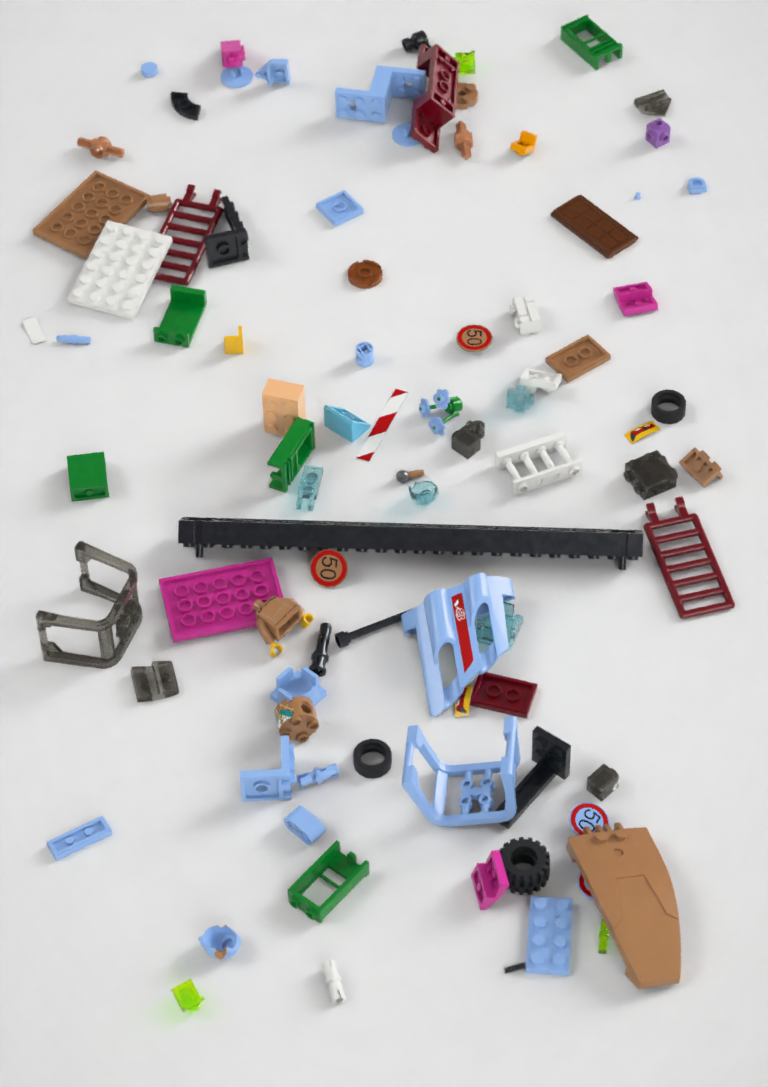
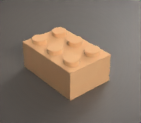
(282, 405)

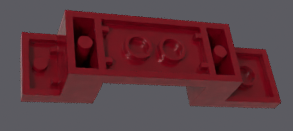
(438, 103)

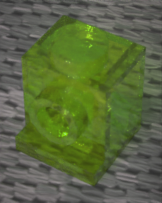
(467, 62)

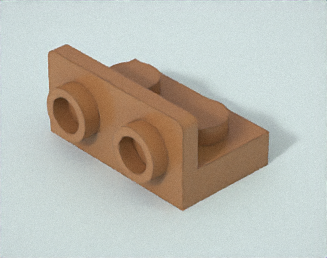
(700, 468)

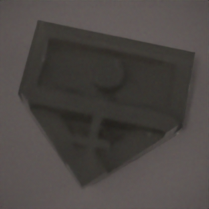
(653, 104)

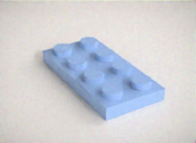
(549, 935)

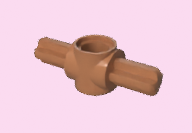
(463, 140)
(100, 147)

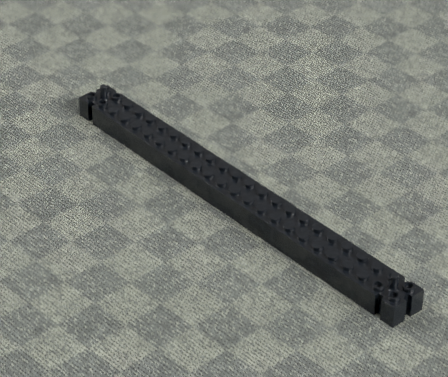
(401, 537)

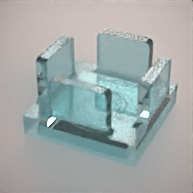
(513, 626)

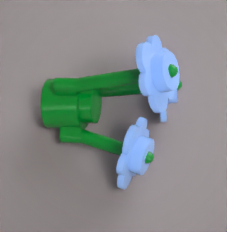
(450, 404)

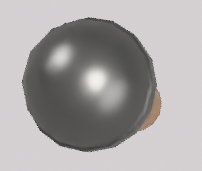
(402, 476)

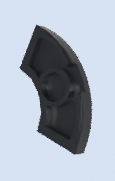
(184, 106)

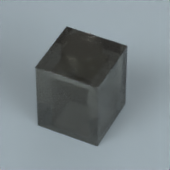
(602, 782)

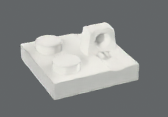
(539, 379)

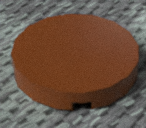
(365, 274)

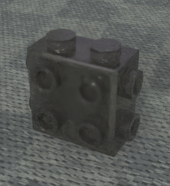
(650, 475)

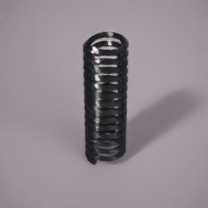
(515, 966)

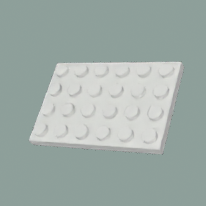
(120, 269)

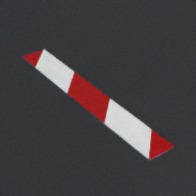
(382, 425)

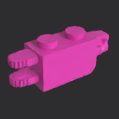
(232, 53)

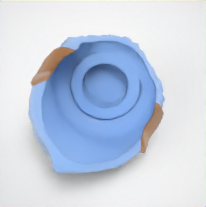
(220, 942)

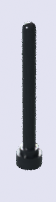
(344, 638)

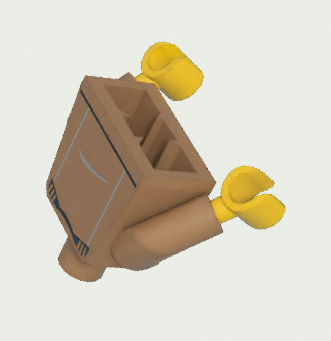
(277, 618)

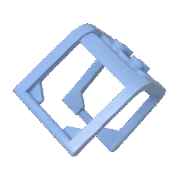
(436, 814)

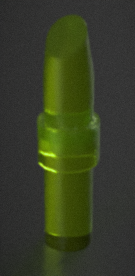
(603, 938)

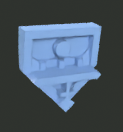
(275, 71)

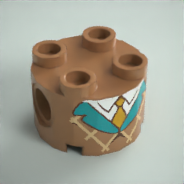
(296, 718)

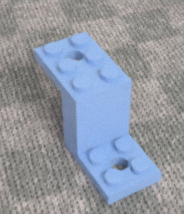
(375, 103)

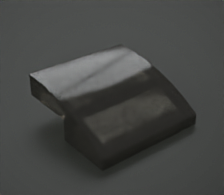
(154, 681)

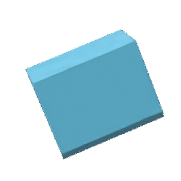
(344, 423)

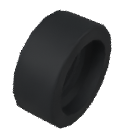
(668, 396)
(372, 771)

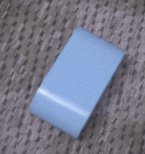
(304, 825)

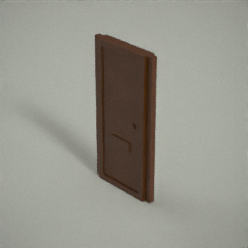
(594, 226)

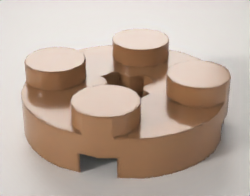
(469, 97)

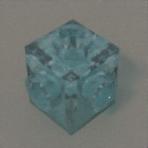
(513, 401)

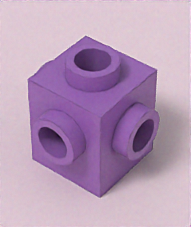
(658, 133)

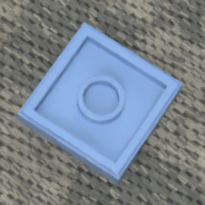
(339, 208)

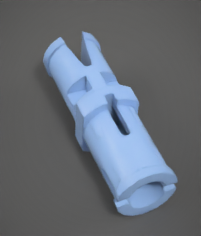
(318, 775)

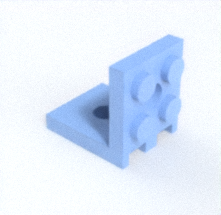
(275, 781)

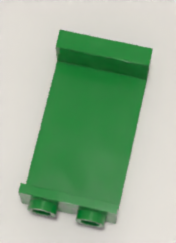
(181, 316)

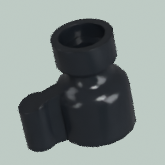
(415, 41)

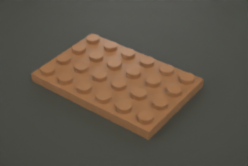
(83, 214)

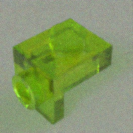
(187, 996)

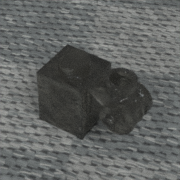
(468, 439)

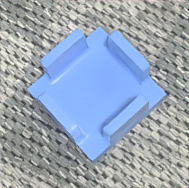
(298, 684)

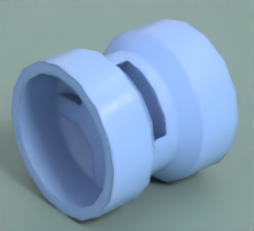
(364, 354)

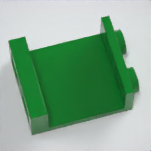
(87, 476)

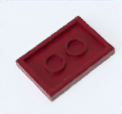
(503, 694)

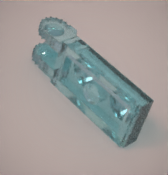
(309, 486)

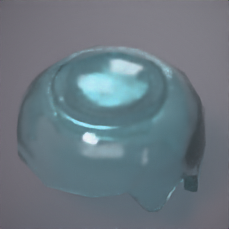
(423, 492)

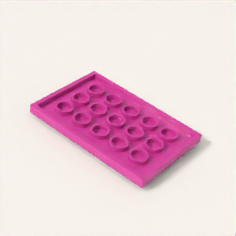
(217, 598)

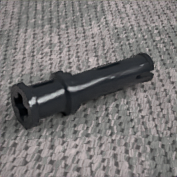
(320, 656)

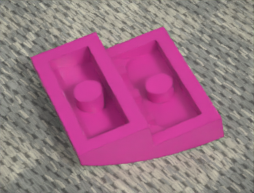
(635, 298)
(489, 880)

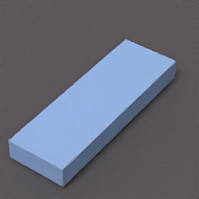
(79, 838)

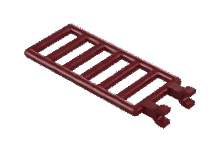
(168, 225)
(711, 560)

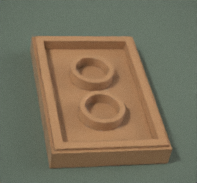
(578, 358)

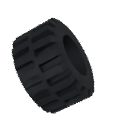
(525, 852)

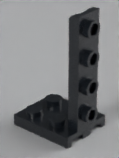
(230, 245)
(552, 759)

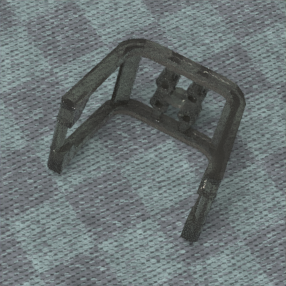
(126, 621)

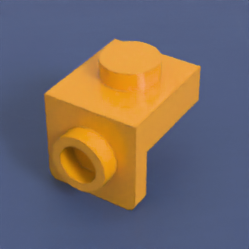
(525, 143)

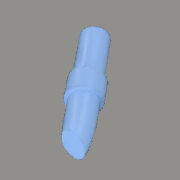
(74, 339)

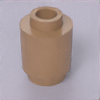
(158, 203)

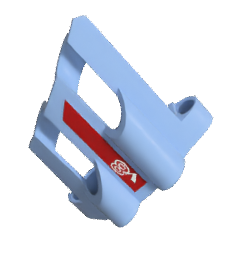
(450, 618)

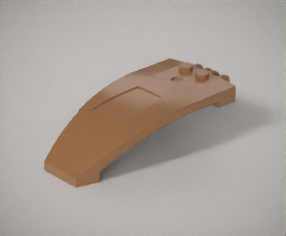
(633, 898)

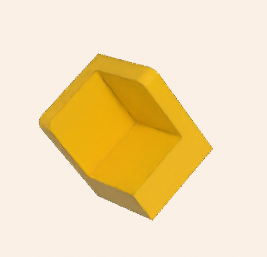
(234, 344)

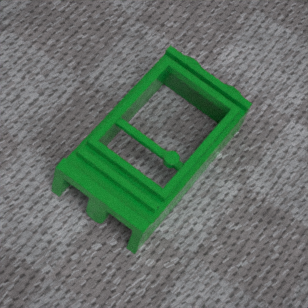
(590, 55)
(292, 453)
(339, 863)

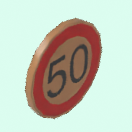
(474, 338)
(329, 568)

